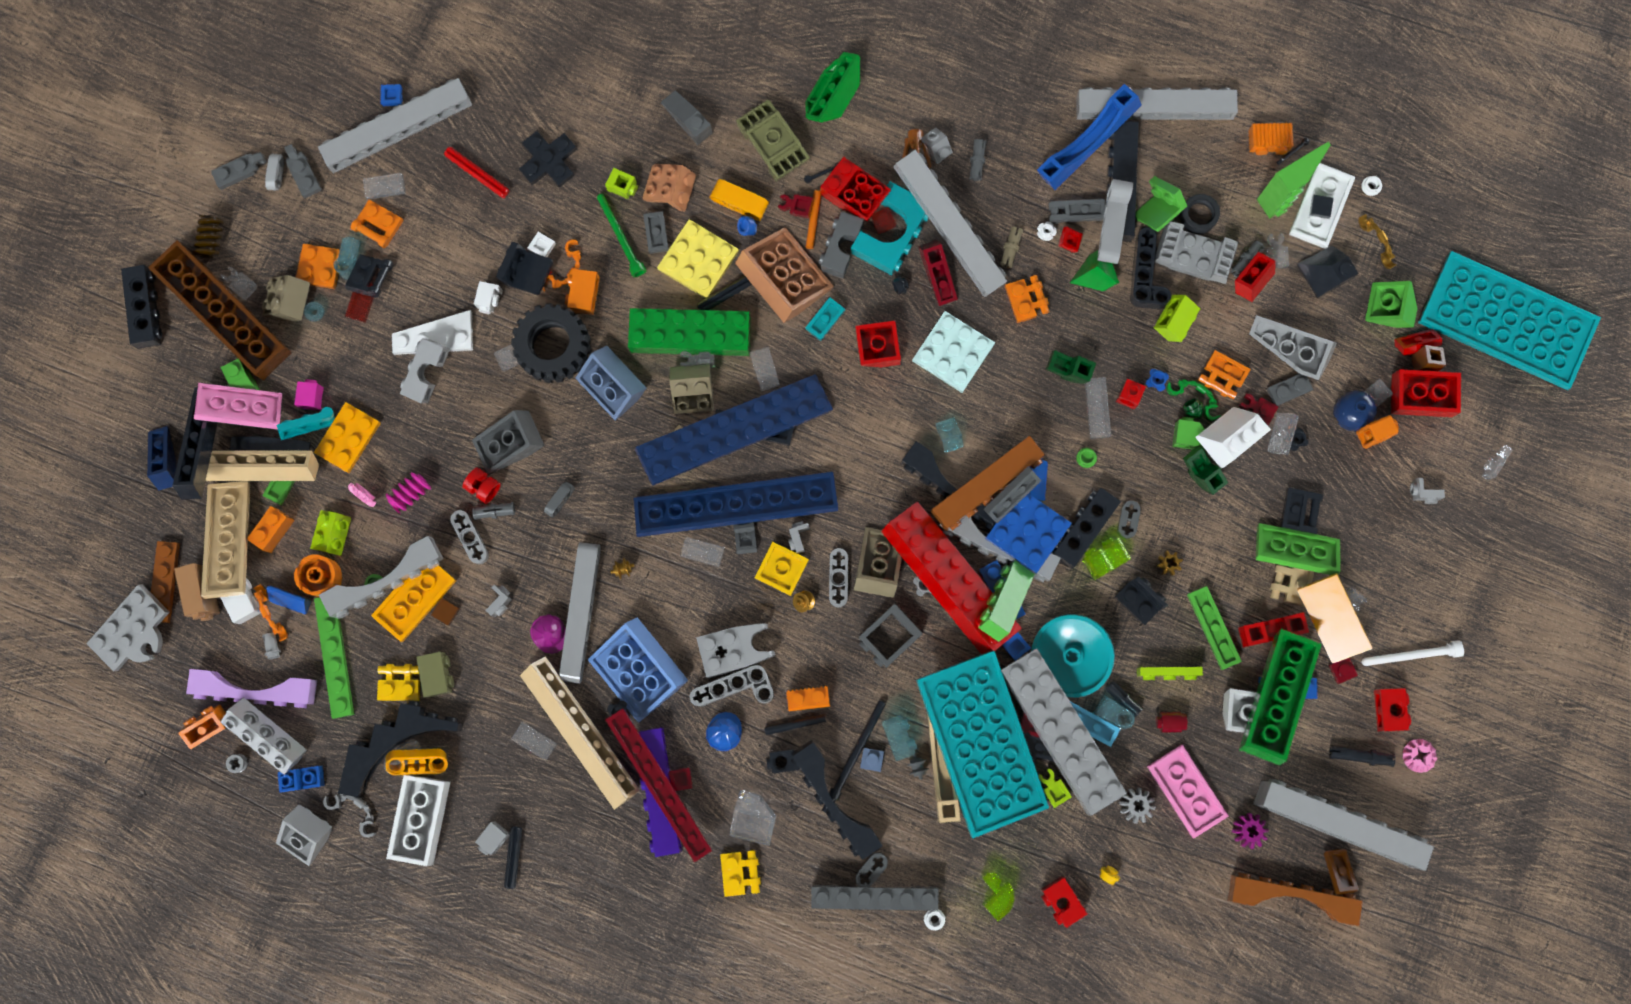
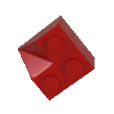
(878, 344)

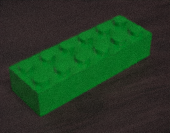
(689, 331)
(1280, 697)

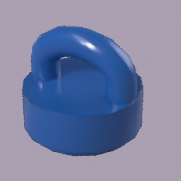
(747, 226)

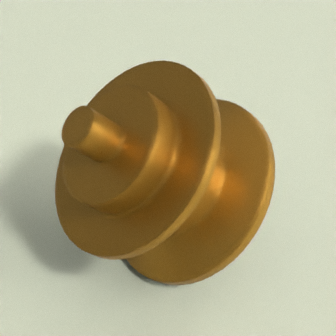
(622, 568)
(803, 601)

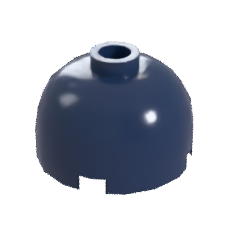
(1355, 410)

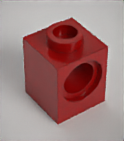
(1130, 394)

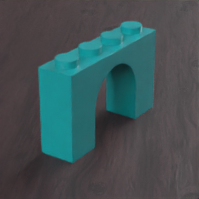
(889, 255)

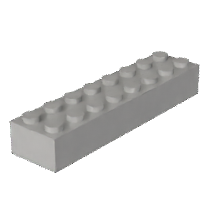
(1063, 732)
(1344, 825)

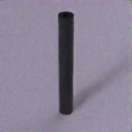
(795, 724)

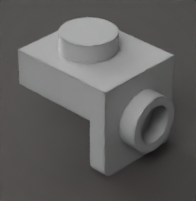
(937, 145)
(1428, 496)
(795, 541)
(499, 607)

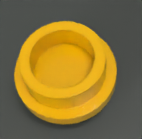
(1109, 875)

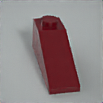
(938, 272)

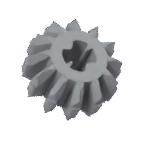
(1144, 804)

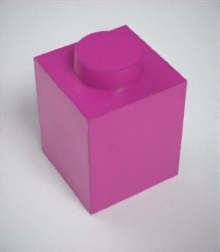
(309, 395)

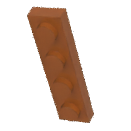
(164, 575)

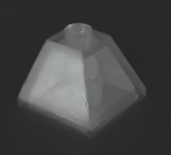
(752, 819)

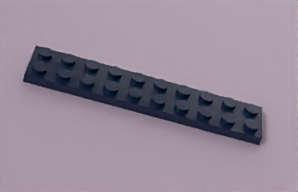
(733, 429)
(735, 504)

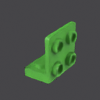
(1162, 206)

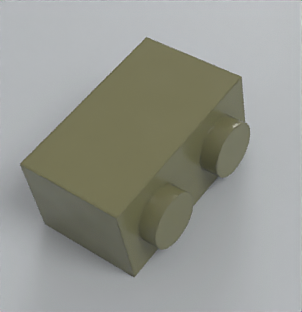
(435, 674)

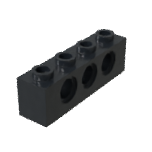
(132, 279)
(1108, 505)

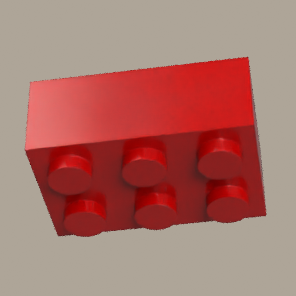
(1426, 393)

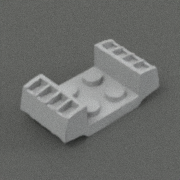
(1195, 254)

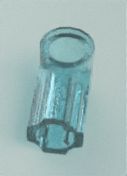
(347, 256)

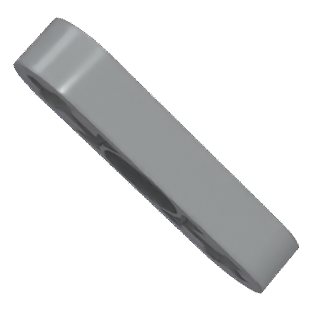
(468, 521)
(844, 593)

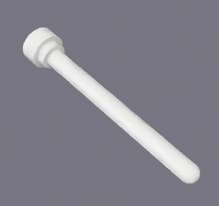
(1453, 649)

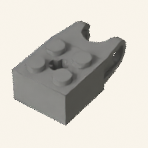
(738, 646)

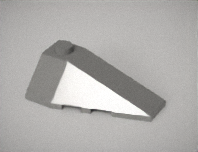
(1299, 349)

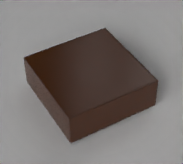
(445, 612)

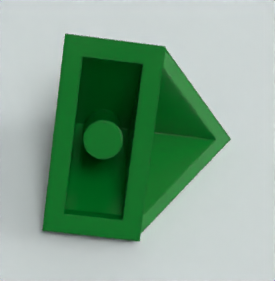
(1096, 274)

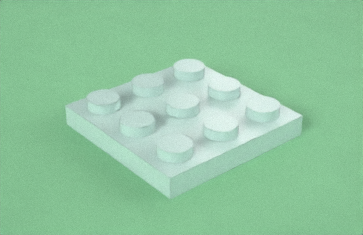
(953, 351)

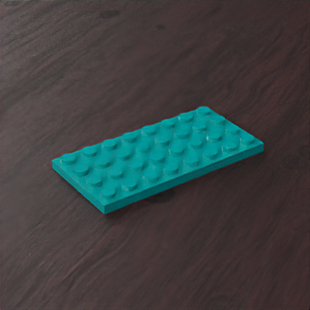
(1509, 320)
(982, 744)

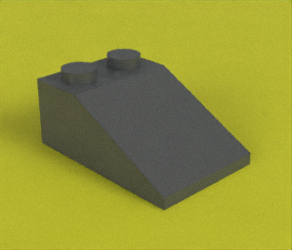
(508, 441)

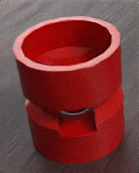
(483, 486)

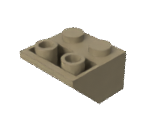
(285, 298)
(691, 388)

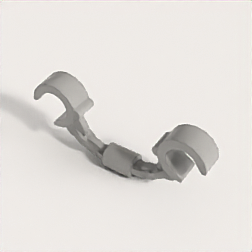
(358, 802)

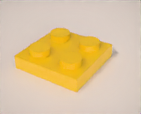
(781, 569)

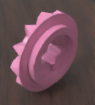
(361, 493)
(1411, 751)

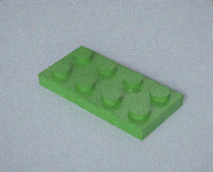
(1298, 549)

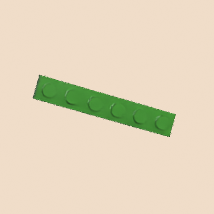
(334, 662)

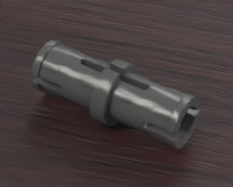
(977, 160)
(1246, 257)
(493, 510)

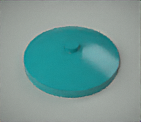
(1076, 653)

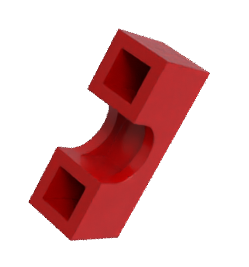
(1265, 631)

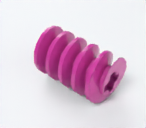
(408, 492)

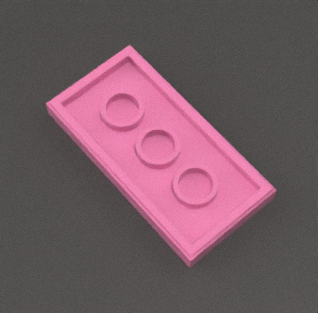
(238, 406)
(1187, 791)

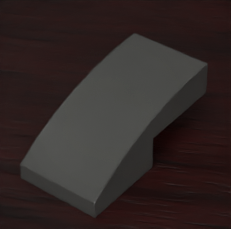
(745, 538)

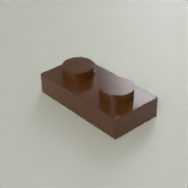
(1341, 871)

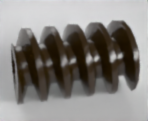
(207, 236)

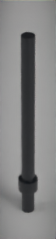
(835, 792)

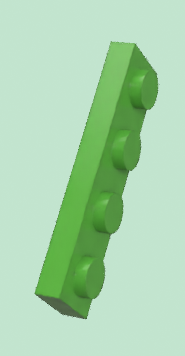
(1214, 628)

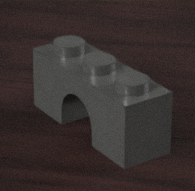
(846, 229)

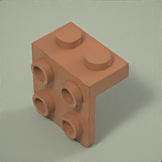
(669, 185)

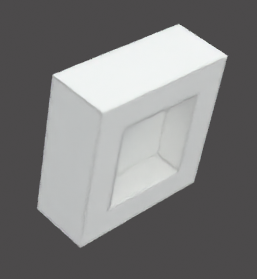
(541, 245)

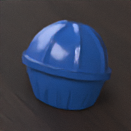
(724, 731)

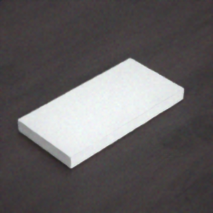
(1328, 183)

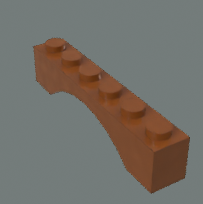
(1250, 892)

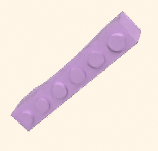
(211, 683)

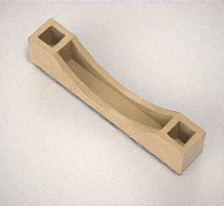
(946, 798)

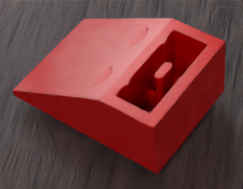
(854, 189)

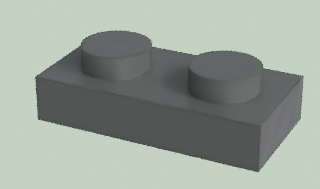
(656, 232)
(1289, 389)

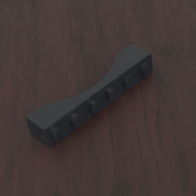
(922, 462)
(860, 834)

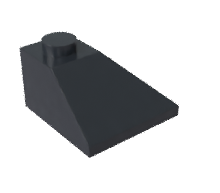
(1327, 270)

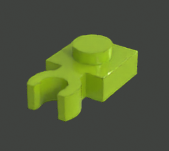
(1055, 791)

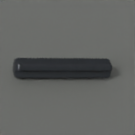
(724, 294)
(513, 857)

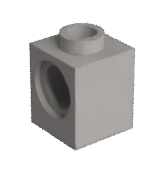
(492, 838)

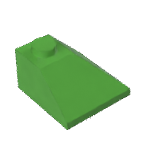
(1392, 304)

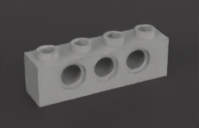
(263, 735)

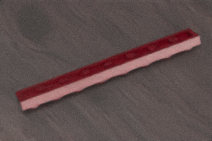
(659, 785)

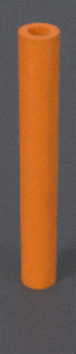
(813, 220)

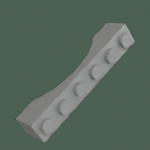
(969, 534)
(419, 556)

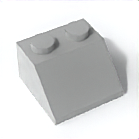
(303, 834)

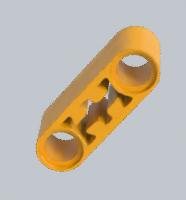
(739, 199)
(416, 754)

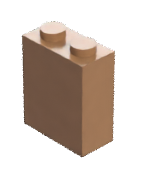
(190, 586)

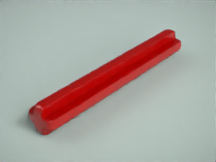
(476, 172)

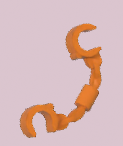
(576, 255)
(262, 596)

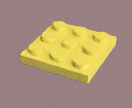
(698, 259)

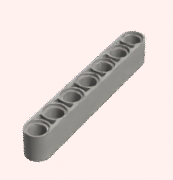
(580, 612)

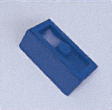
(288, 599)

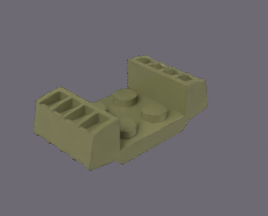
(773, 140)

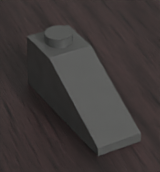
(687, 117)

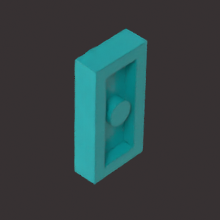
(825, 319)

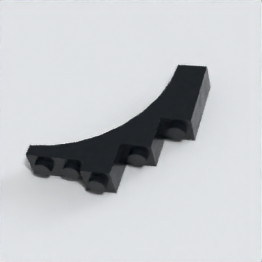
(363, 759)

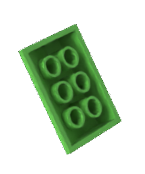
(1290, 182)

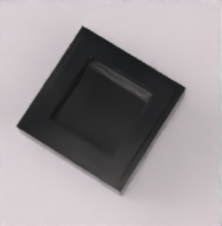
(1321, 206)

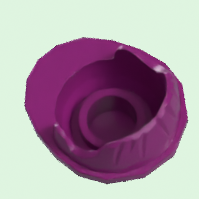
(548, 633)

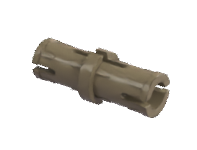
(1011, 247)

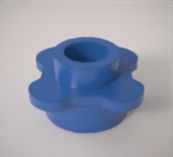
(1162, 376)

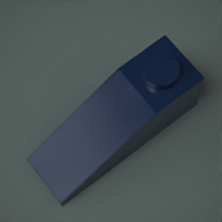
(161, 458)

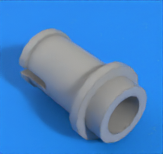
(271, 646)

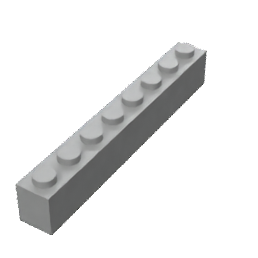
(1165, 103)
(394, 125)
(949, 223)

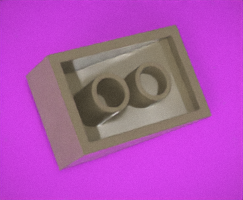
(877, 565)

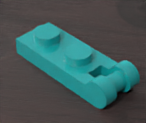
(306, 423)

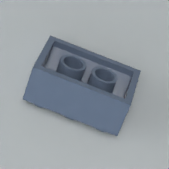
(610, 382)

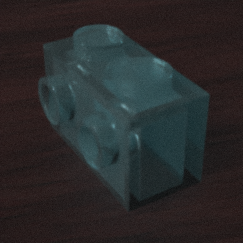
(898, 738)

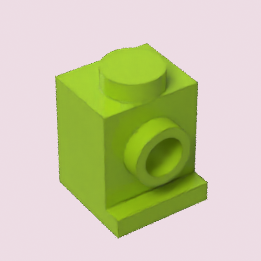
(617, 179)

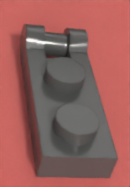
(1077, 210)

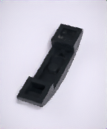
(247, 443)

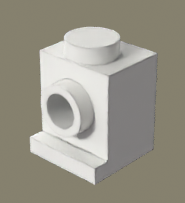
(487, 297)

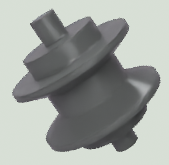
(917, 767)

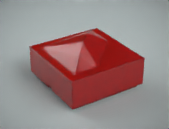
(1070, 239)

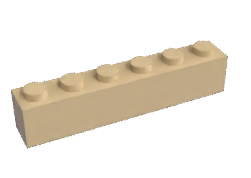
(262, 466)

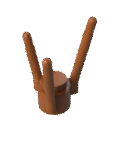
(915, 142)

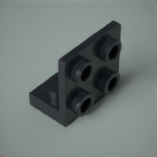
(1141, 599)

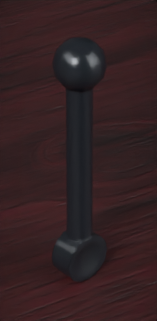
(1305, 141)
(808, 179)

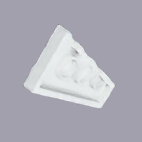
(451, 332)

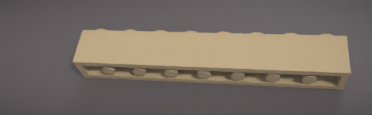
(579, 732)

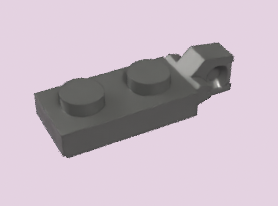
(238, 170)
(302, 172)

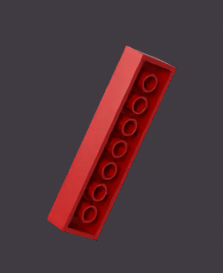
(944, 573)

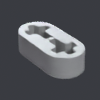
(274, 172)

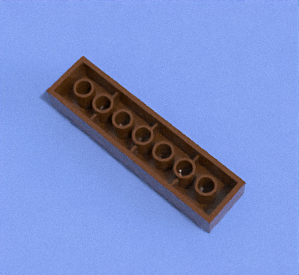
(220, 310)

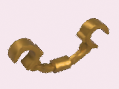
(1369, 225)

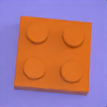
(317, 266)

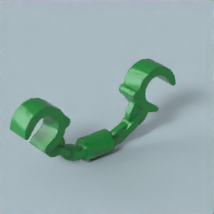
(1201, 388)

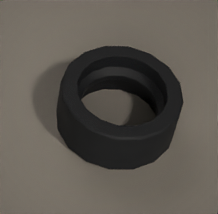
(1207, 201)

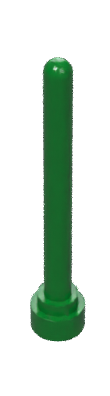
(636, 267)

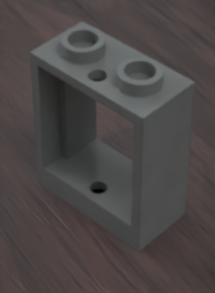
(904, 621)

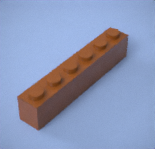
(987, 483)

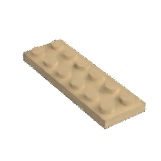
(226, 540)

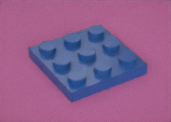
(1029, 532)

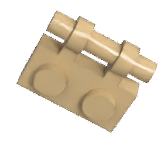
(1297, 579)

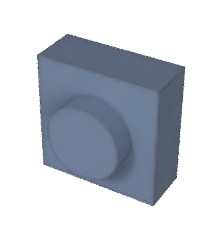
(872, 759)

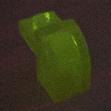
(1002, 900)

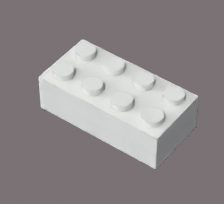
(418, 820)

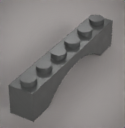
(874, 897)

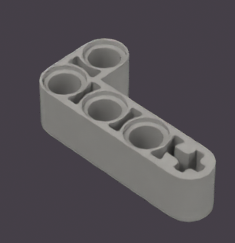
(1114, 221)
(730, 690)

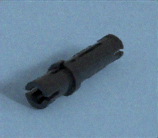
(1371, 757)

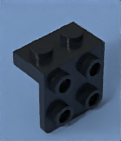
(524, 269)

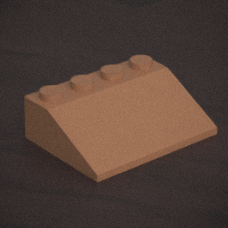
(783, 274)

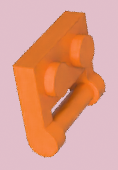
(381, 219)

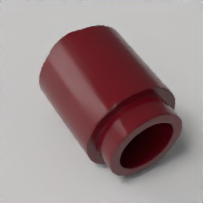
(1171, 722)

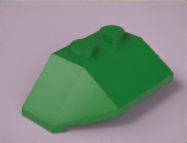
(834, 89)

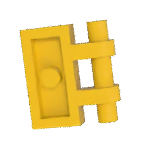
(398, 689)
(733, 873)

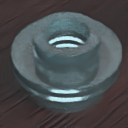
(312, 306)

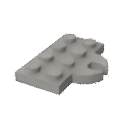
(130, 630)

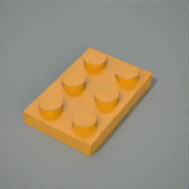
(347, 437)

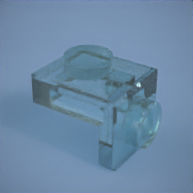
(949, 434)

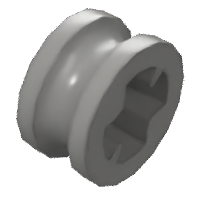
(242, 761)

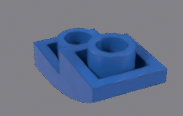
(301, 779)

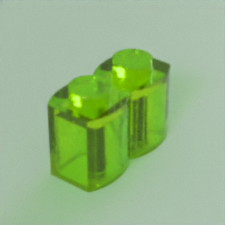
(1106, 559)

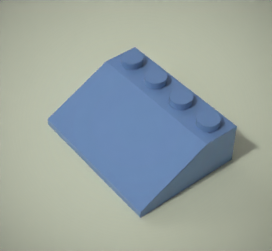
(637, 669)

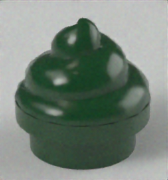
(1193, 408)

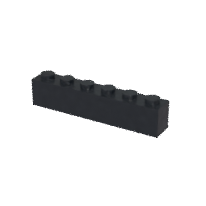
(1124, 167)
(194, 455)

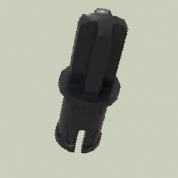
(1123, 698)

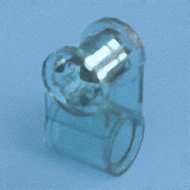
(1111, 711)

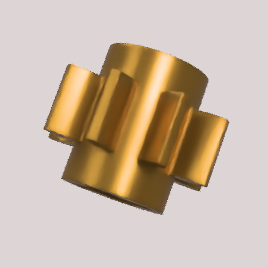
(1175, 562)

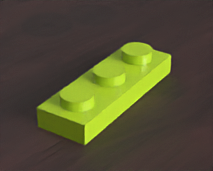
(1170, 673)

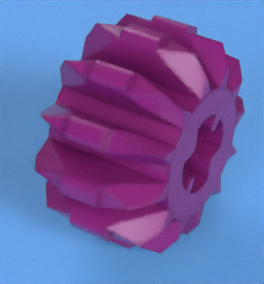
(1256, 826)

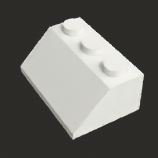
(1232, 435)
(1237, 708)

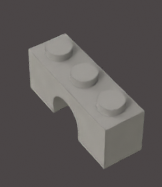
(415, 384)

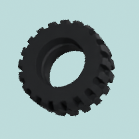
(533, 325)

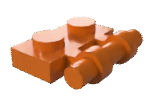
(1021, 301)
(1227, 369)

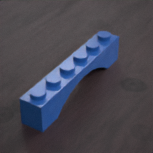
(1114, 114)

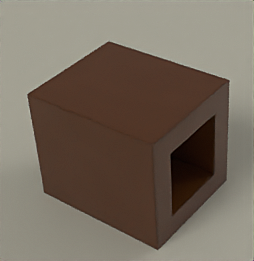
(1429, 359)

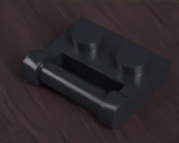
(364, 272)
(1295, 510)

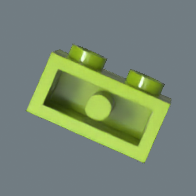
(1177, 318)

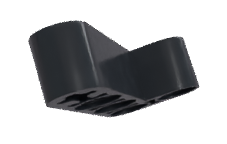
(1146, 268)

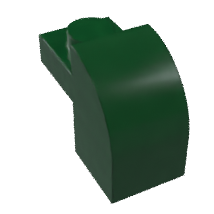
(1071, 369)
(1203, 472)

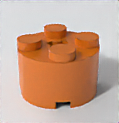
(309, 569)

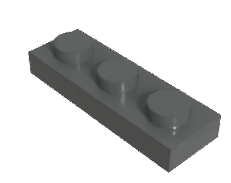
(1012, 494)

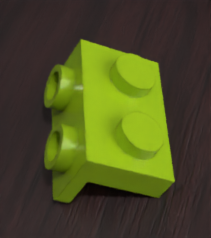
(330, 532)

